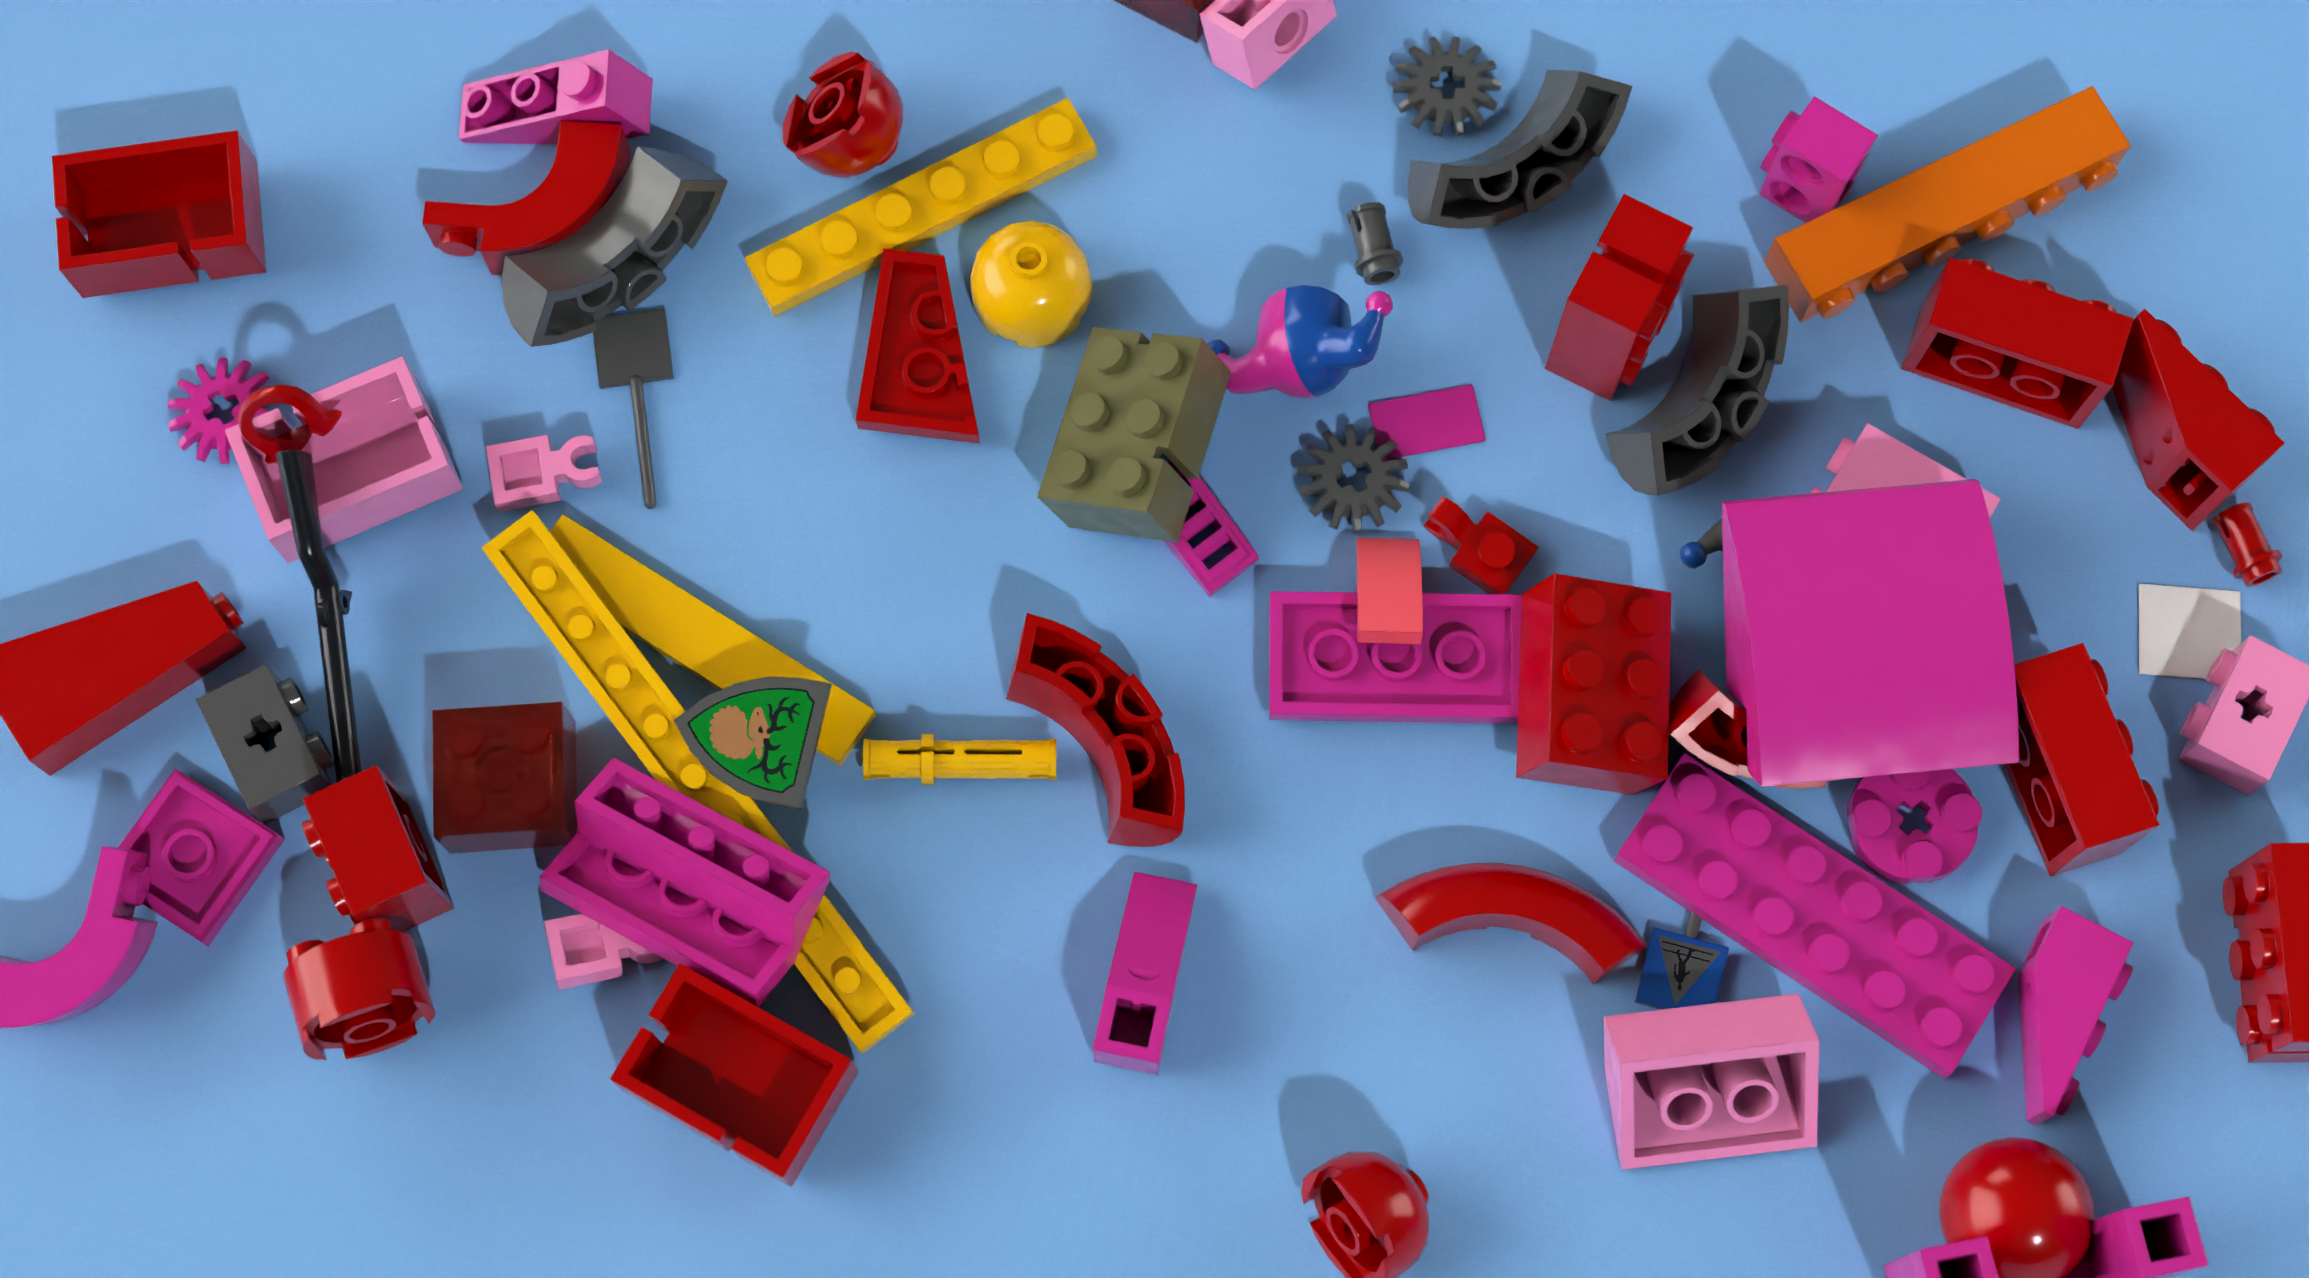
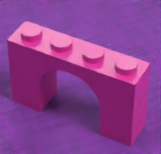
(2129, 1243)

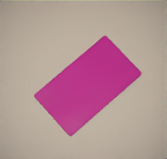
(1428, 421)

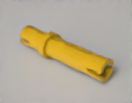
(958, 759)

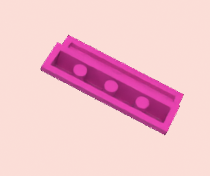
(686, 882)

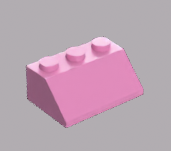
(1712, 1080)

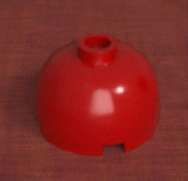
(847, 119)
(1369, 1214)

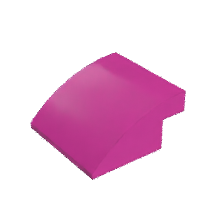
(1868, 633)

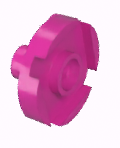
(1917, 857)

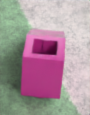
(533, 101)
(1144, 973)
(2061, 997)

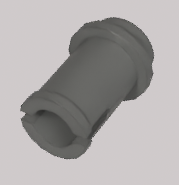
(1377, 257)

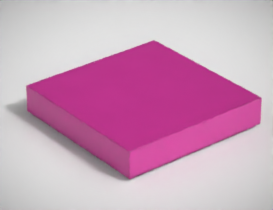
(199, 855)

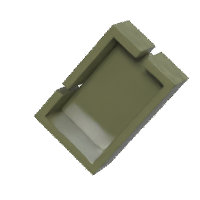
(1121, 415)

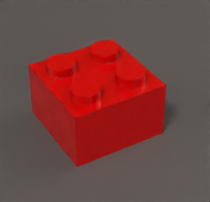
(374, 852)

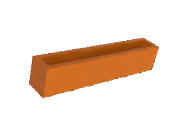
(1947, 204)

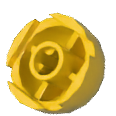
(1030, 284)

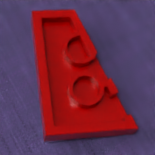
(914, 354)

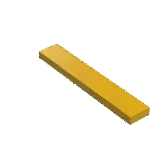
(699, 635)

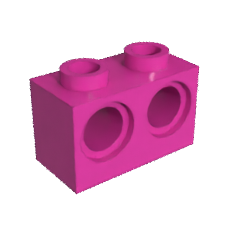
(1814, 160)

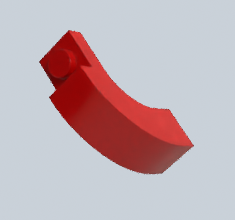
(583, 177)

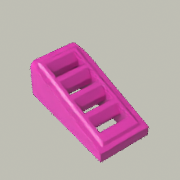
(1227, 532)

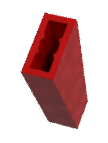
(105, 670)

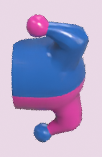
(1305, 343)

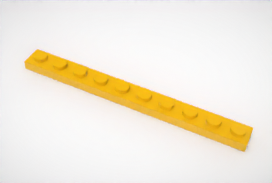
(644, 714)

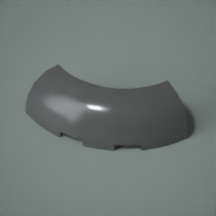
(1529, 166)
(615, 255)
(1715, 396)

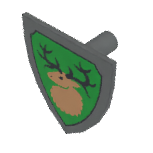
(759, 736)

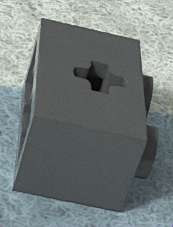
(241, 719)

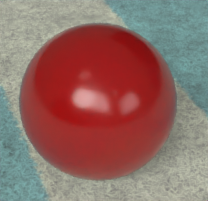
(2025, 1203)

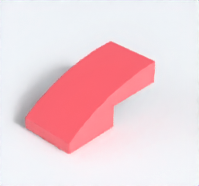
(1389, 591)

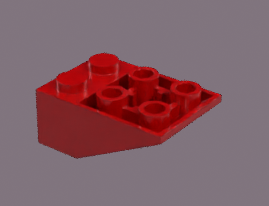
(2186, 424)

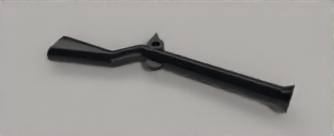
(330, 605)

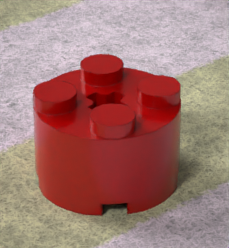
(357, 990)

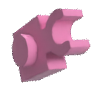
(530, 471)
(589, 951)

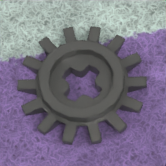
(1429, 100)
(1347, 500)

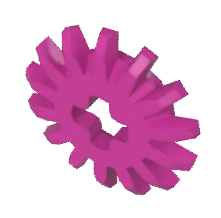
(211, 433)

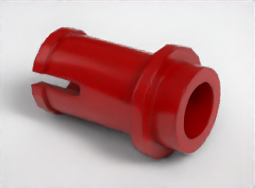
(2247, 545)

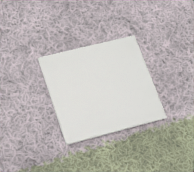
(2185, 629)

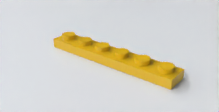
(921, 206)

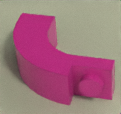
(95, 960)

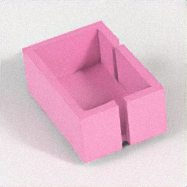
(367, 469)

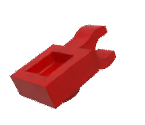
(1487, 552)

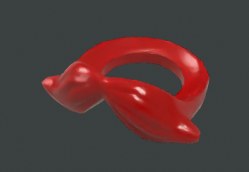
(318, 419)

